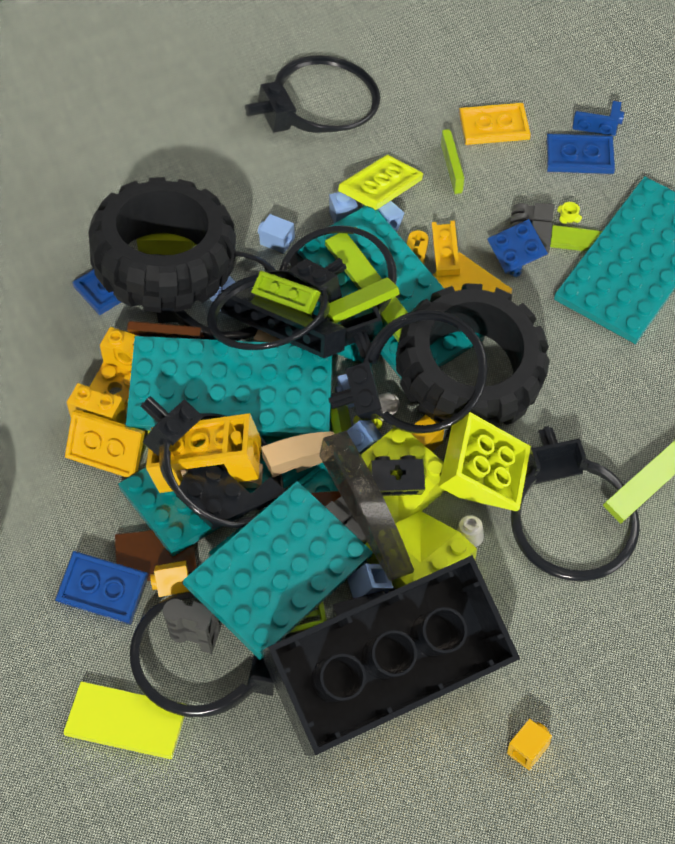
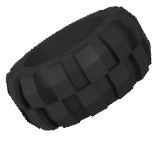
(156, 279)
(489, 315)

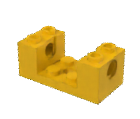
(114, 372)
(227, 441)

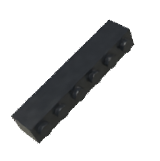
(284, 321)

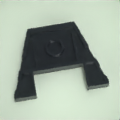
(223, 496)

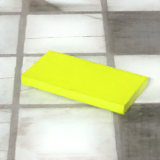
(380, 182)
(123, 721)

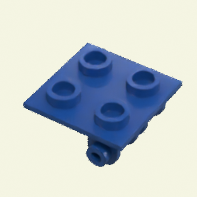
(517, 247)

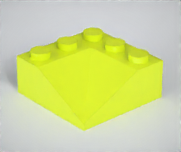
(399, 444)
(484, 464)
(429, 546)

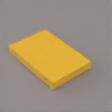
(494, 123)
(472, 274)
(104, 443)

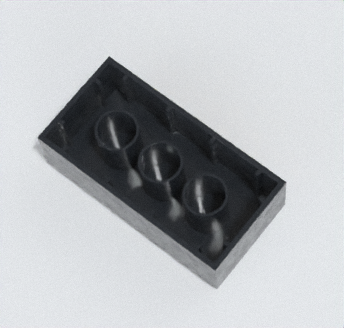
(389, 656)

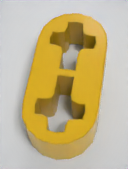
(420, 250)

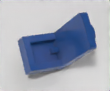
(599, 123)

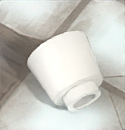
(389, 403)
(471, 529)

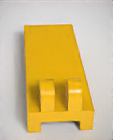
(445, 249)

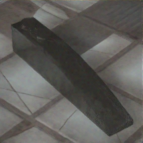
(365, 503)

